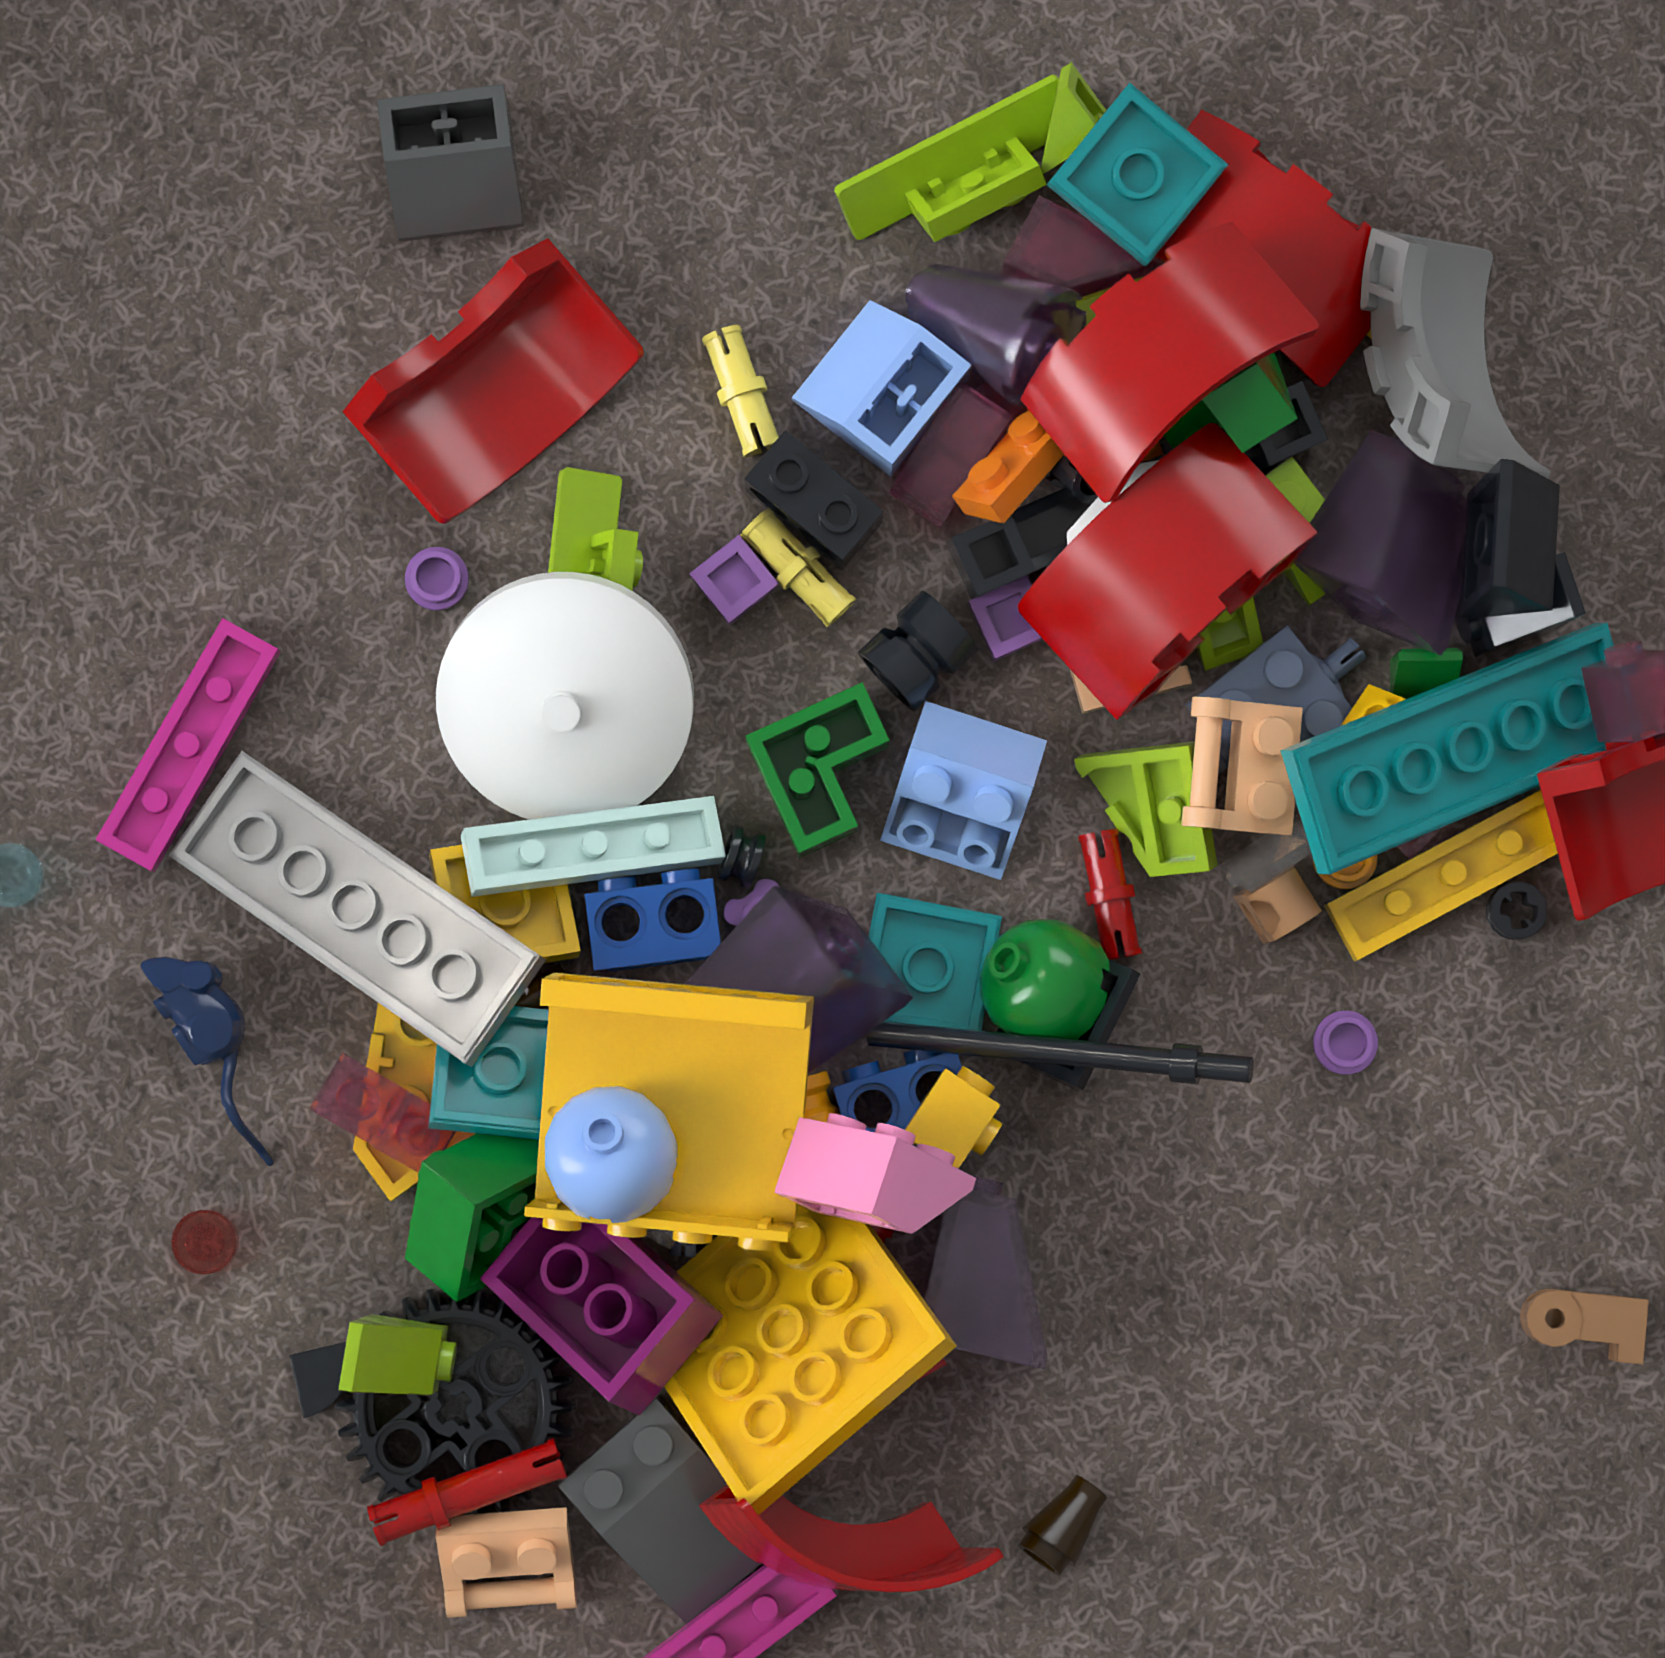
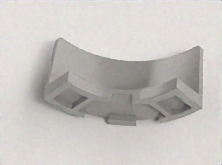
(1431, 350)

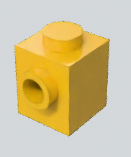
(957, 1115)

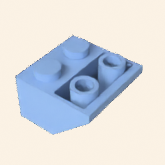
(882, 385)
(963, 790)

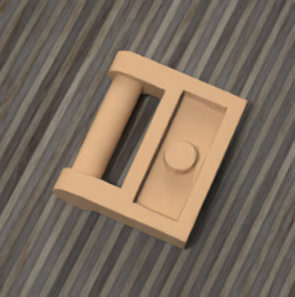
(1257, 780)
(502, 1547)

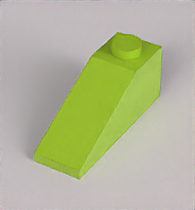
(396, 1356)

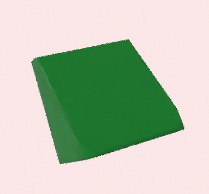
(1421, 670)

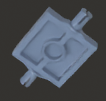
(1288, 675)

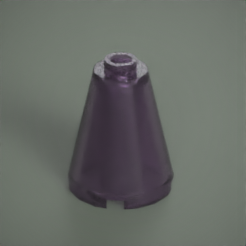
(995, 321)

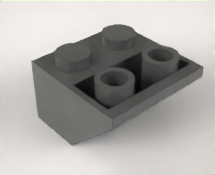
(450, 162)

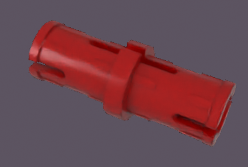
(1110, 894)

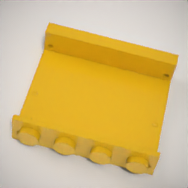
(721, 1071)

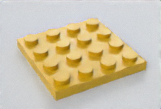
(803, 1350)

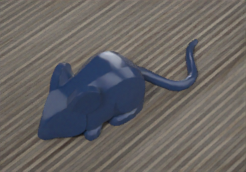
(206, 1022)

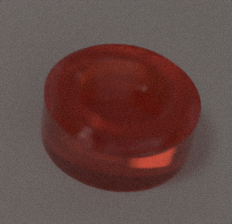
(205, 1242)

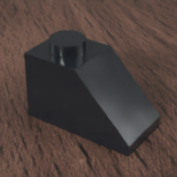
(1503, 631)

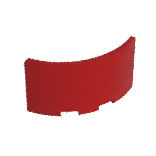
(1296, 235)
(1161, 352)
(499, 386)
(1163, 566)
(1608, 822)
(883, 1556)

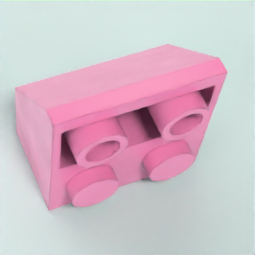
(869, 1174)

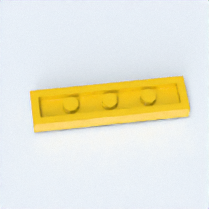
(1443, 877)

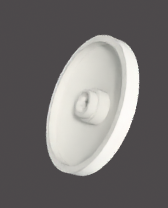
(564, 696)

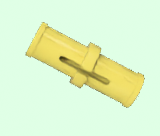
(741, 390)
(798, 567)

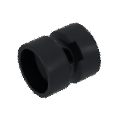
(918, 650)

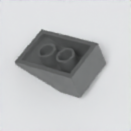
(645, 1502)

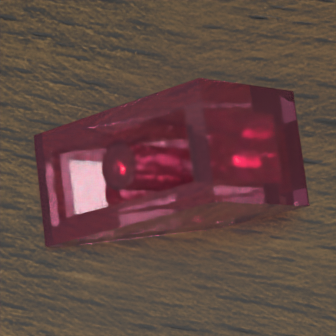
(1067, 251)
(1627, 693)

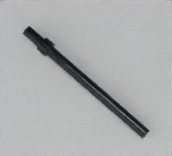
(1182, 1063)

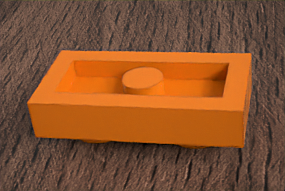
(1009, 471)

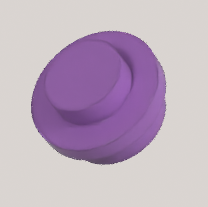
(436, 578)
(1345, 1042)

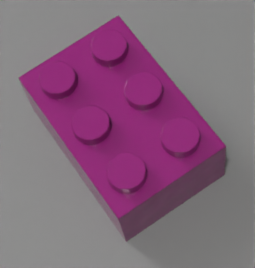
(603, 1307)

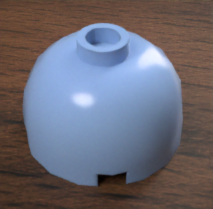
(610, 1154)

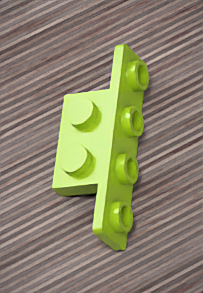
(958, 171)
(587, 532)

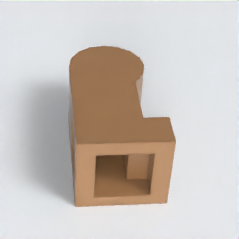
(1278, 905)
(1562, 1315)

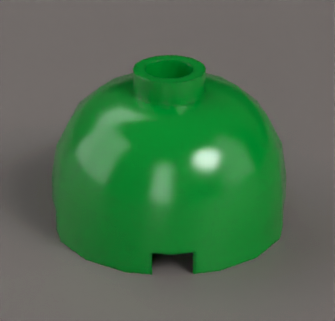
(1044, 980)

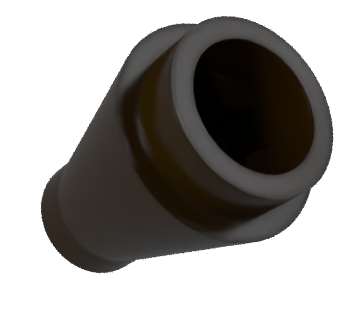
(1062, 1527)

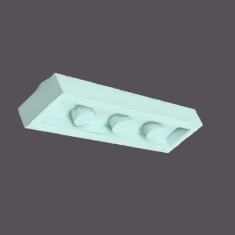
(592, 846)

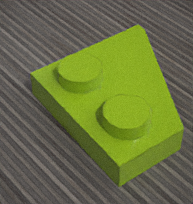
(1146, 804)

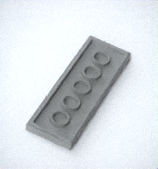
(357, 908)

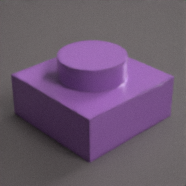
(734, 580)
(1000, 620)

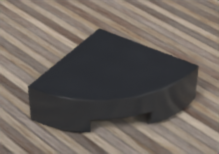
(317, 1377)

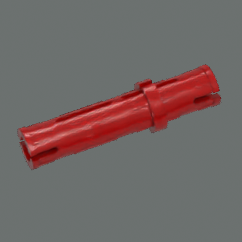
(466, 1492)

